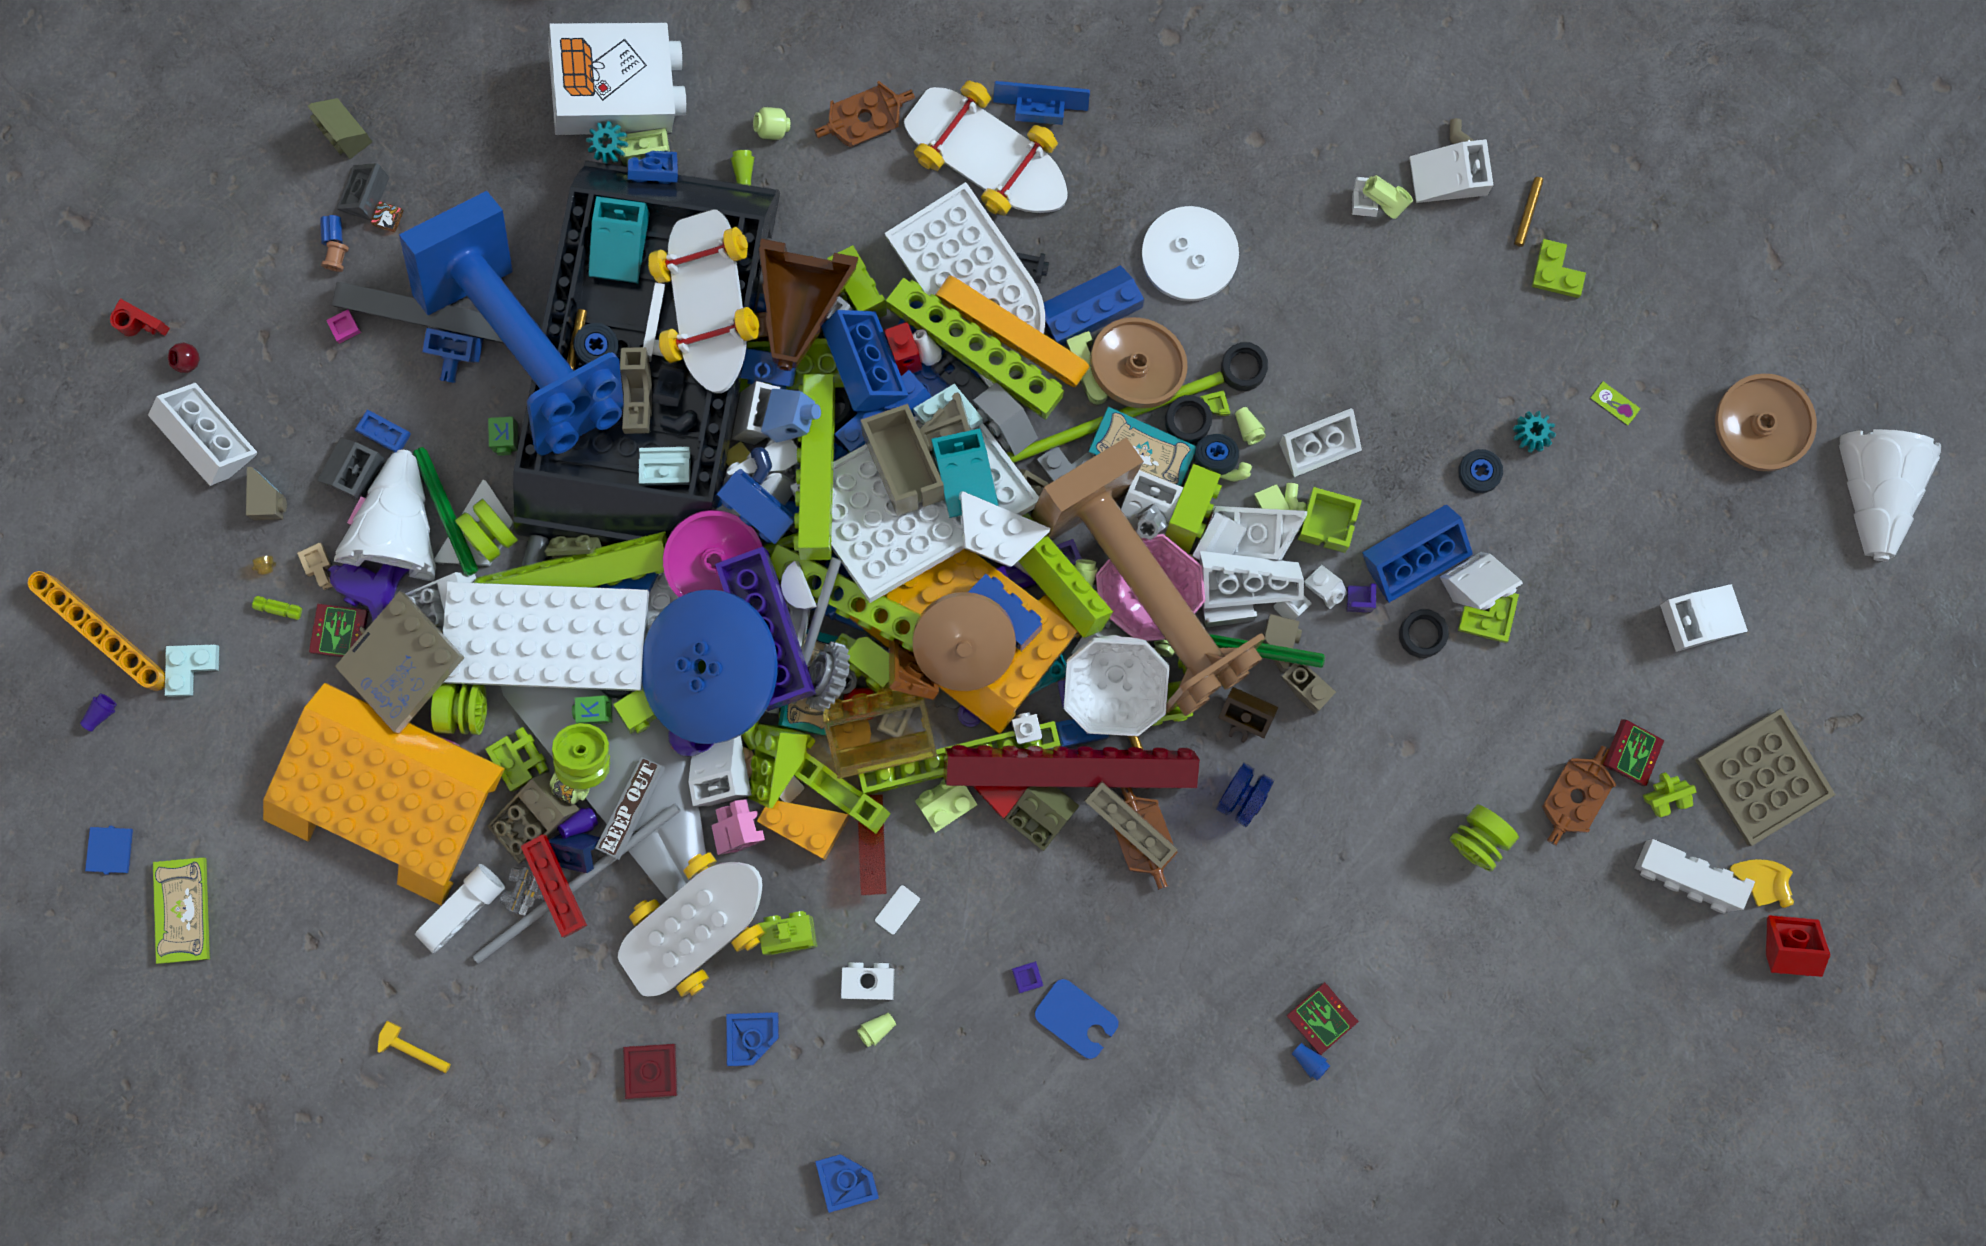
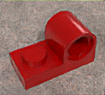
(138, 320)

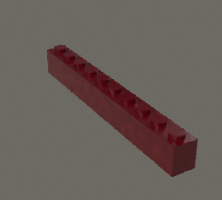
(1070, 767)

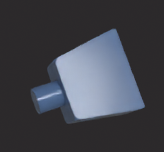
(789, 415)

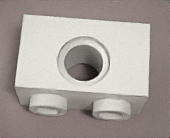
(853, 989)

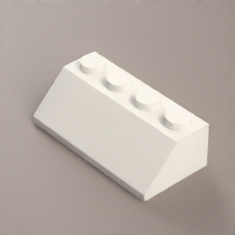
(201, 433)

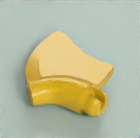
(1770, 881)

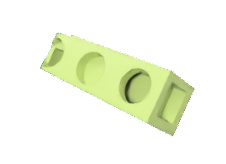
(1079, 346)

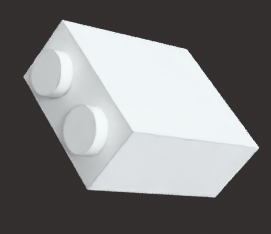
(751, 413)

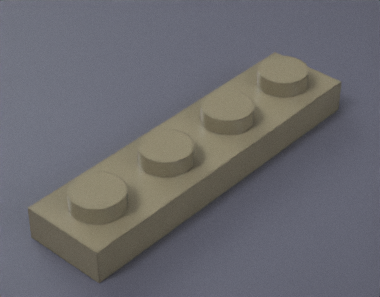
(1131, 824)

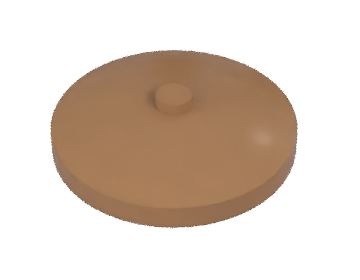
(1138, 362)
(1765, 422)
(964, 641)

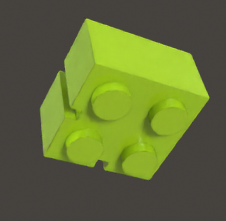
(1328, 519)

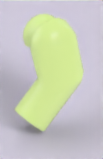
(1241, 473)
(1291, 497)

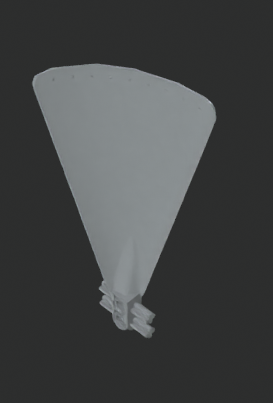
(673, 844)

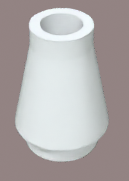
(927, 348)

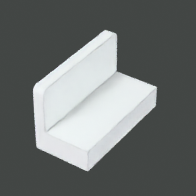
(1221, 536)
(1228, 615)

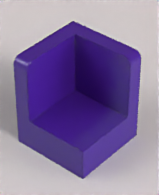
(1361, 598)

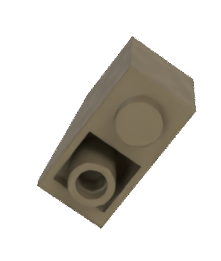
(1283, 633)
(1308, 686)

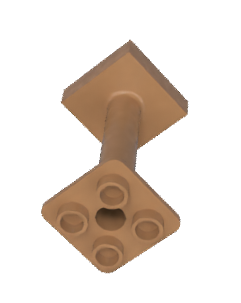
(1090, 497)

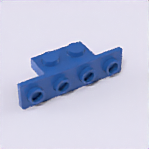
(1040, 102)

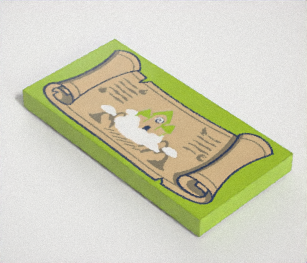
(181, 910)

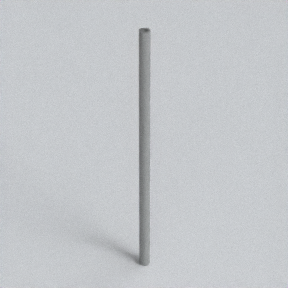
(575, 884)

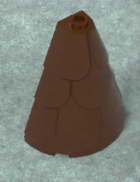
(799, 297)

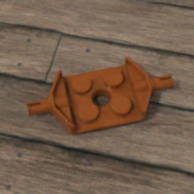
(877, 101)
(1595, 785)
(1134, 857)

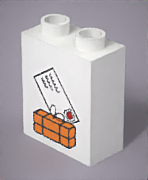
(614, 76)

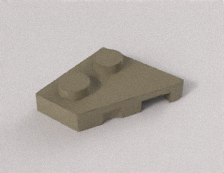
(946, 421)

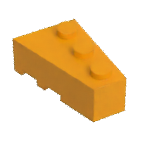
(805, 826)

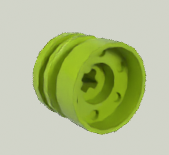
(460, 708)
(1487, 833)

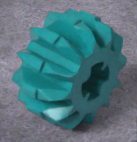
(603, 134)
(1524, 434)

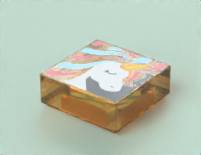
(387, 216)

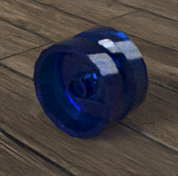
(1247, 796)

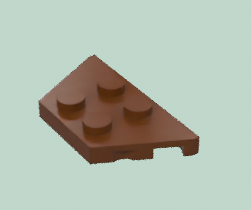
(906, 674)

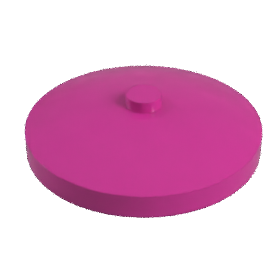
(700, 544)

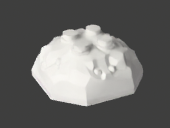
(1116, 686)

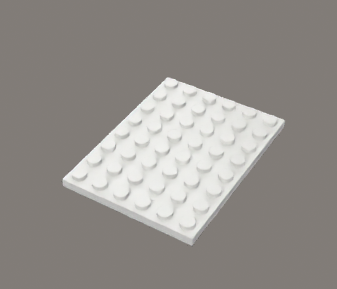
(892, 549)

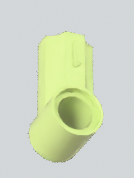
(1391, 199)

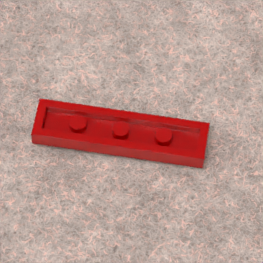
(553, 886)

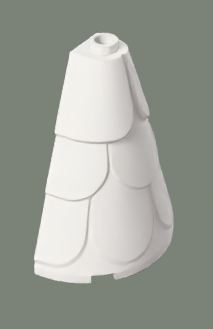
(1886, 484)
(392, 522)

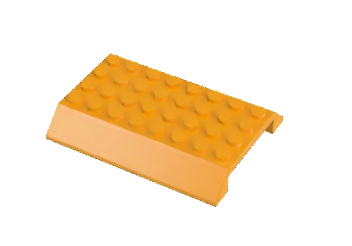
(957, 574)
(380, 789)

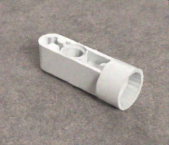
(478, 889)

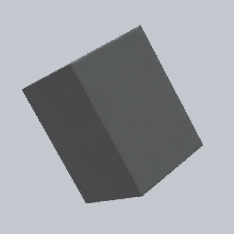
(363, 190)

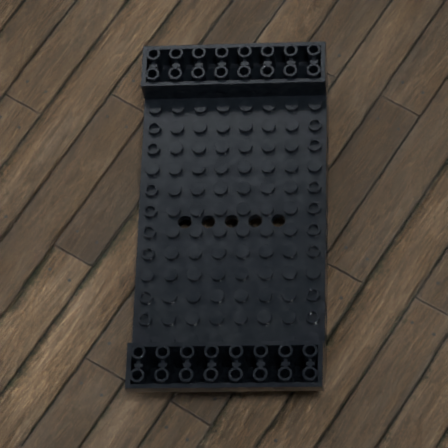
(597, 481)

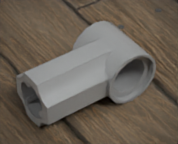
(1150, 522)

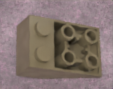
(529, 815)

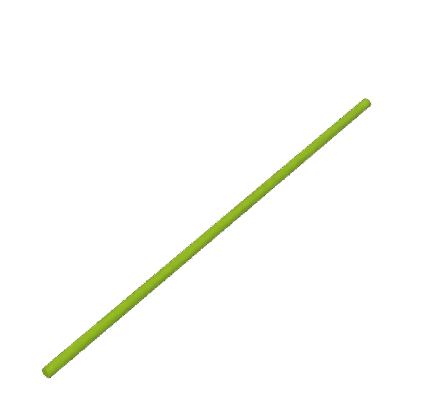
(1070, 434)

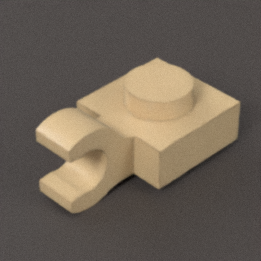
(315, 562)

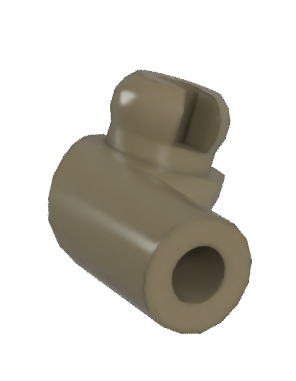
(1456, 134)

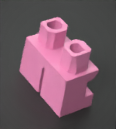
(735, 828)

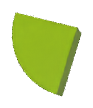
(1217, 403)

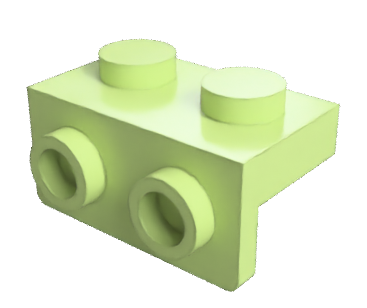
(644, 142)
(945, 804)

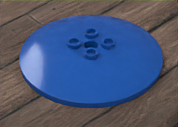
(738, 666)

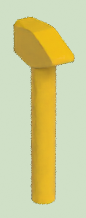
(388, 1038)

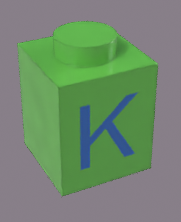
(503, 435)
(592, 710)

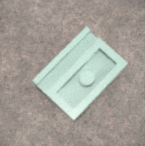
(665, 466)

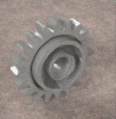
(828, 675)

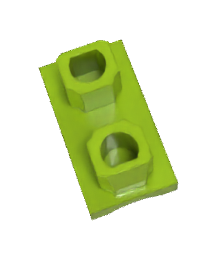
(1667, 791)

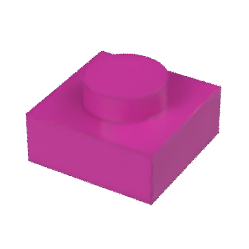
(343, 326)

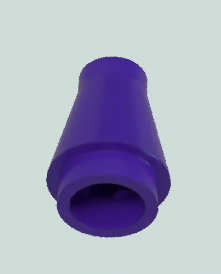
(98, 711)
(580, 822)

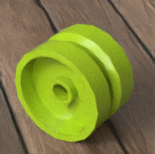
(483, 532)
(581, 756)

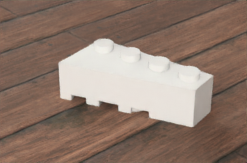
(1249, 580)
(1693, 877)

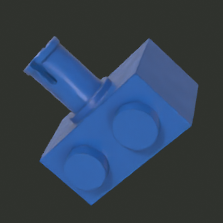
(453, 349)
(760, 367)

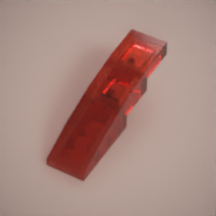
(872, 858)

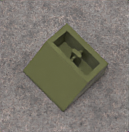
(339, 127)
(1041, 814)

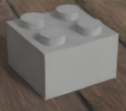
(1005, 419)

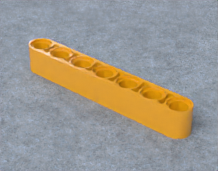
(1012, 331)
(89, 622)

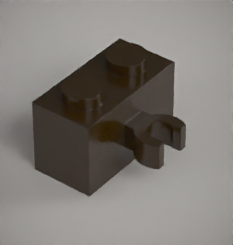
(1247, 714)

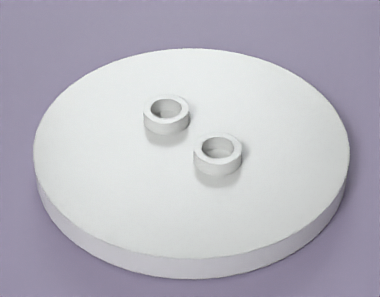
(1190, 253)

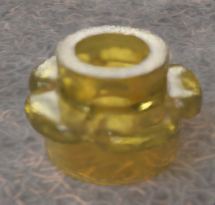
(263, 564)

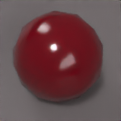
(183, 357)

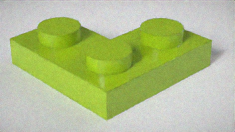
(1552, 276)
(1490, 624)

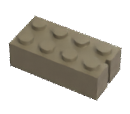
(902, 459)

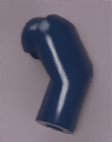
(763, 464)

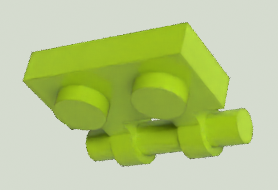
(516, 770)

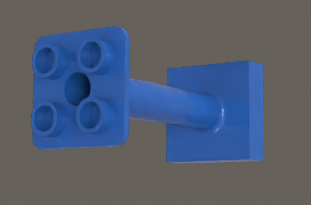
(467, 256)

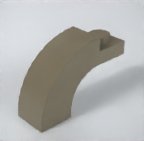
(637, 390)

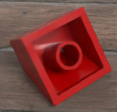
(1796, 946)

